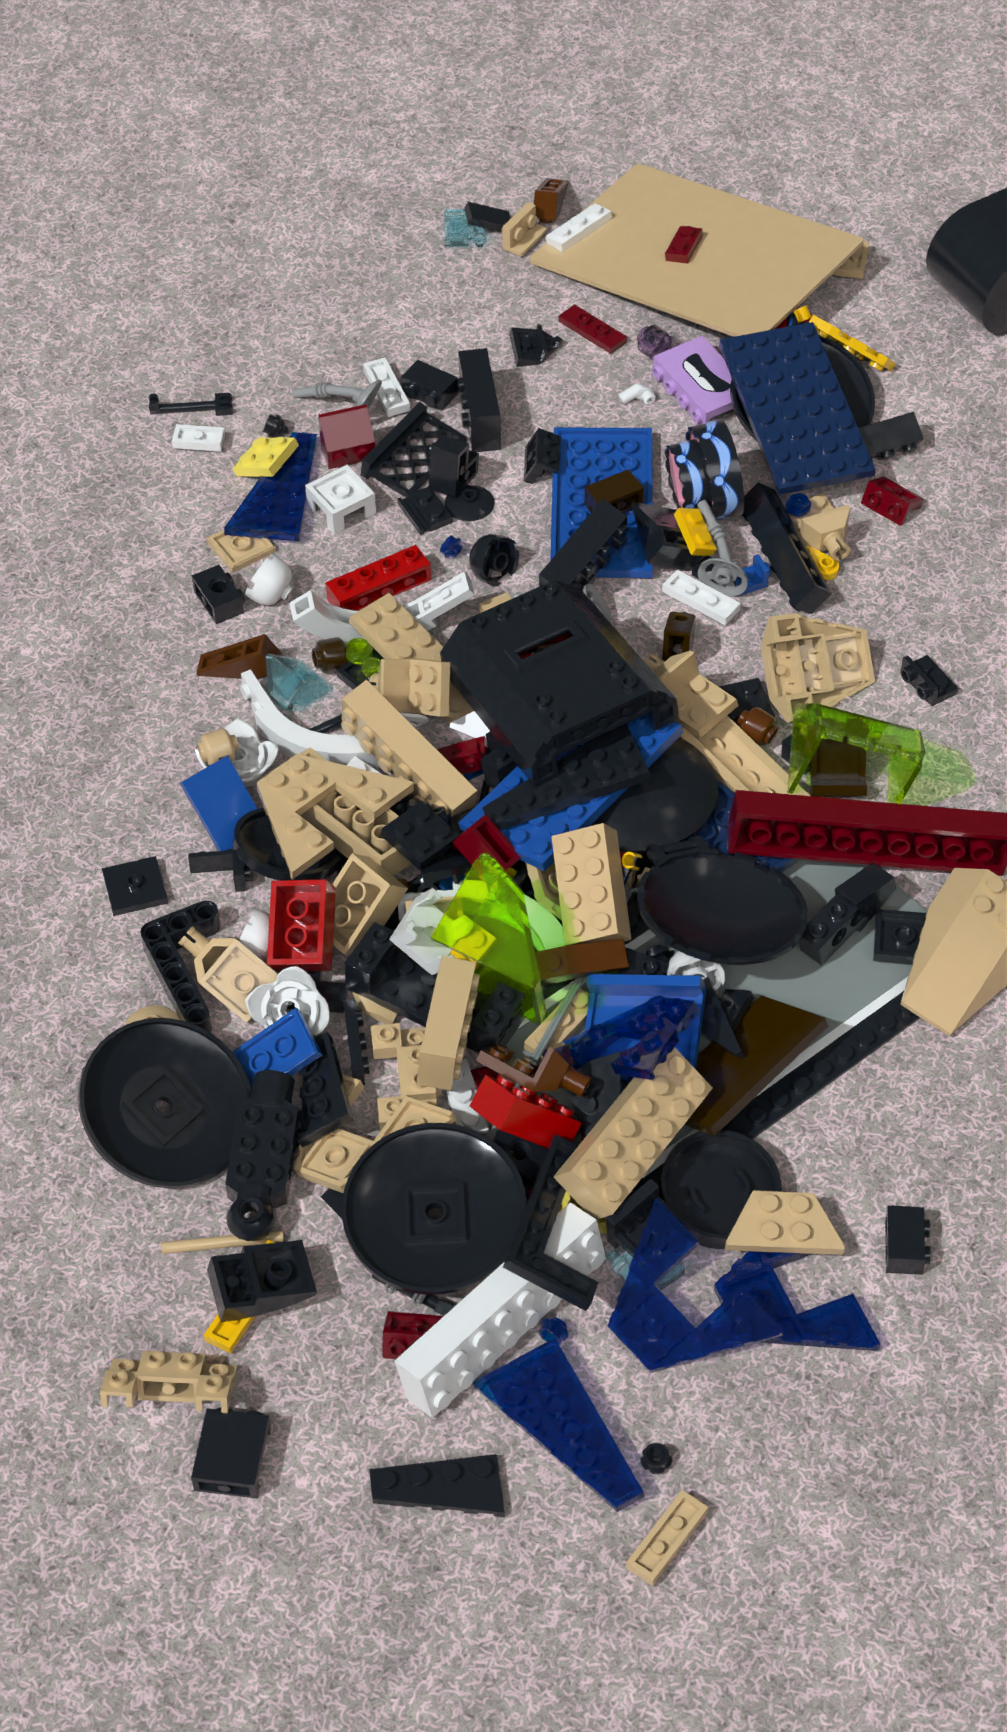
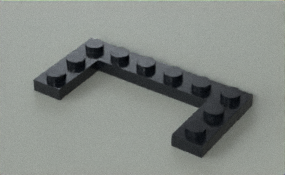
(527, 1249)

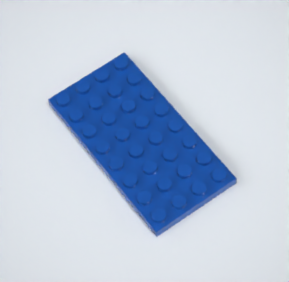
(586, 458)
(533, 838)

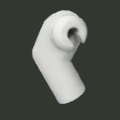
(638, 392)

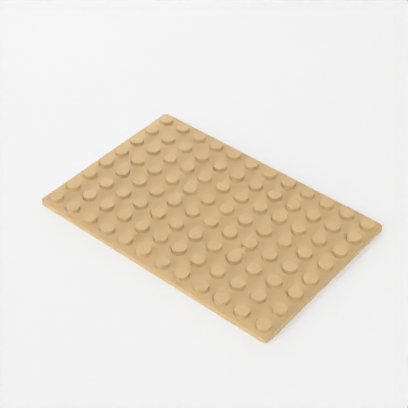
(743, 274)

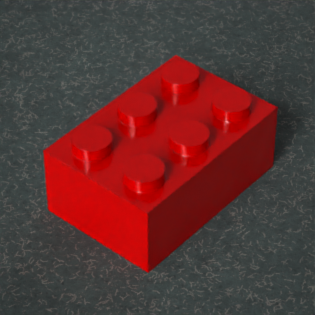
(301, 925)
(523, 1111)

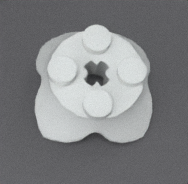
(253, 756)
(293, 985)

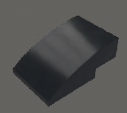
(260, 1279)

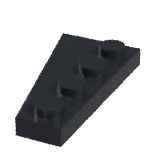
(323, 1095)

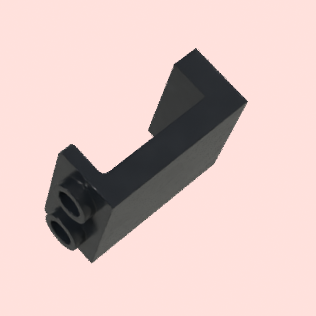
(230, 1453)

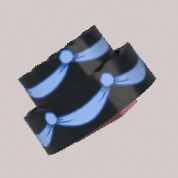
(706, 470)

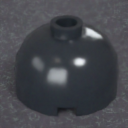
(493, 553)

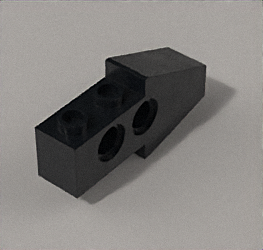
(846, 912)

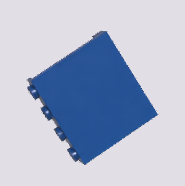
(619, 993)

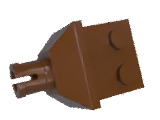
(551, 1075)

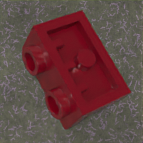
(890, 499)
(467, 754)
(403, 1330)

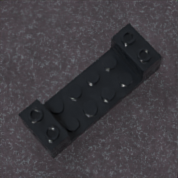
(406, 988)

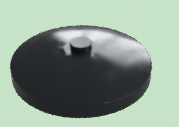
(259, 850)

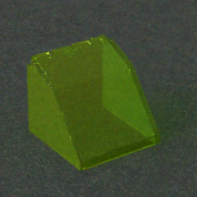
(820, 722)
(493, 928)

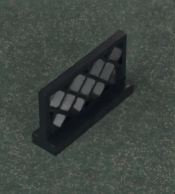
(394, 444)

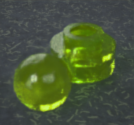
(360, 652)

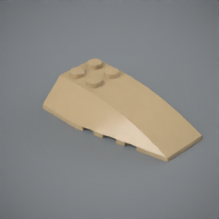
(960, 950)

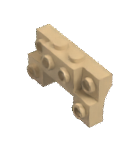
(405, 1044)
(170, 1378)

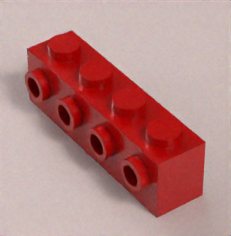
(387, 575)

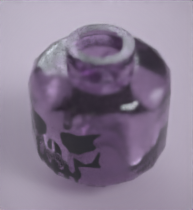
(653, 341)

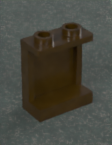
(838, 769)

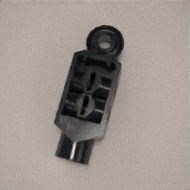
(262, 1155)

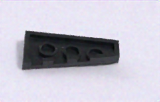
(601, 1093)
(451, 1484)

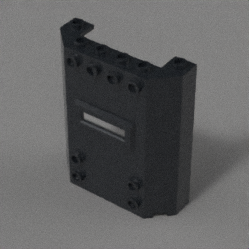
(557, 694)

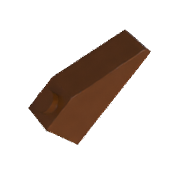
(549, 199)
(238, 658)
(580, 960)

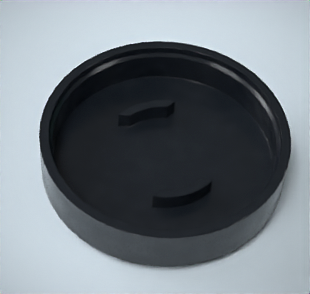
(711, 1181)

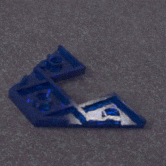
(652, 1022)
(829, 1325)
(656, 1328)

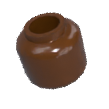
(758, 725)

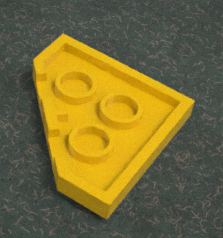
(853, 345)

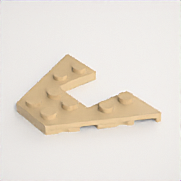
(305, 782)
(334, 1155)

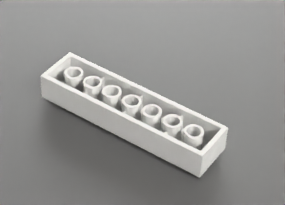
(492, 1319)

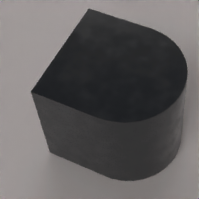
(971, 259)

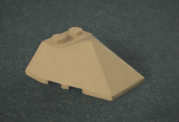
(813, 661)

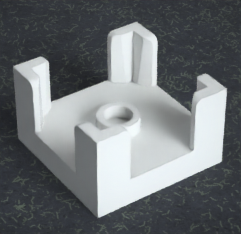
(340, 495)
(415, 932)

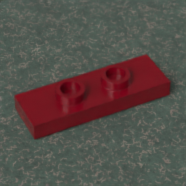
(592, 329)

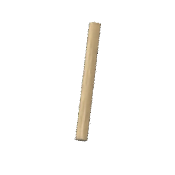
(216, 1243)

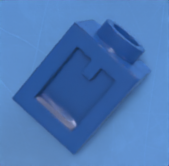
(756, 574)

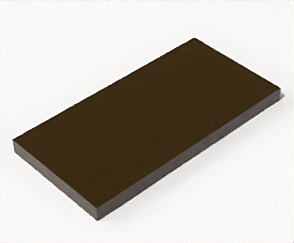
(771, 1039)

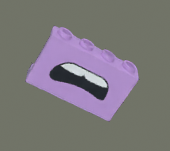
(695, 378)

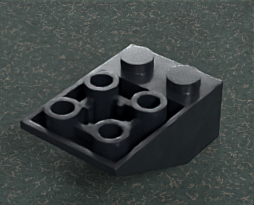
(662, 537)

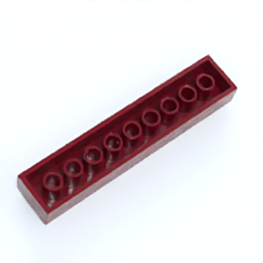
(866, 832)

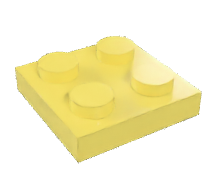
(265, 456)

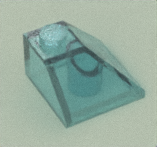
(294, 682)

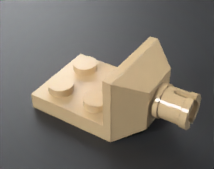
(824, 527)
(414, 685)
(699, 700)
(227, 969)

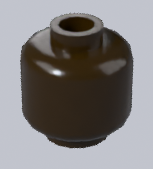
(329, 655)

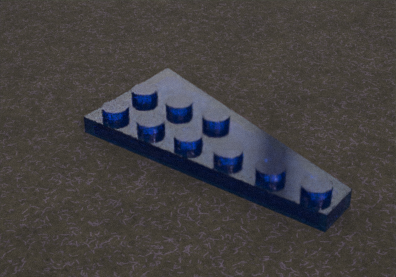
(278, 502)
(555, 1410)

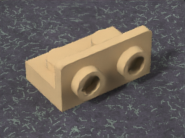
(522, 231)

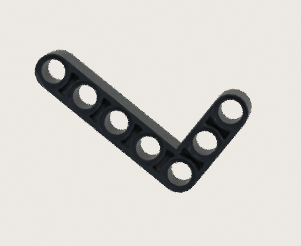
(160, 945)

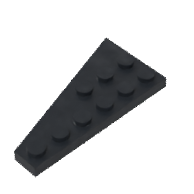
(589, 772)

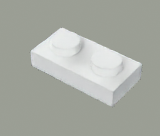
(198, 437)

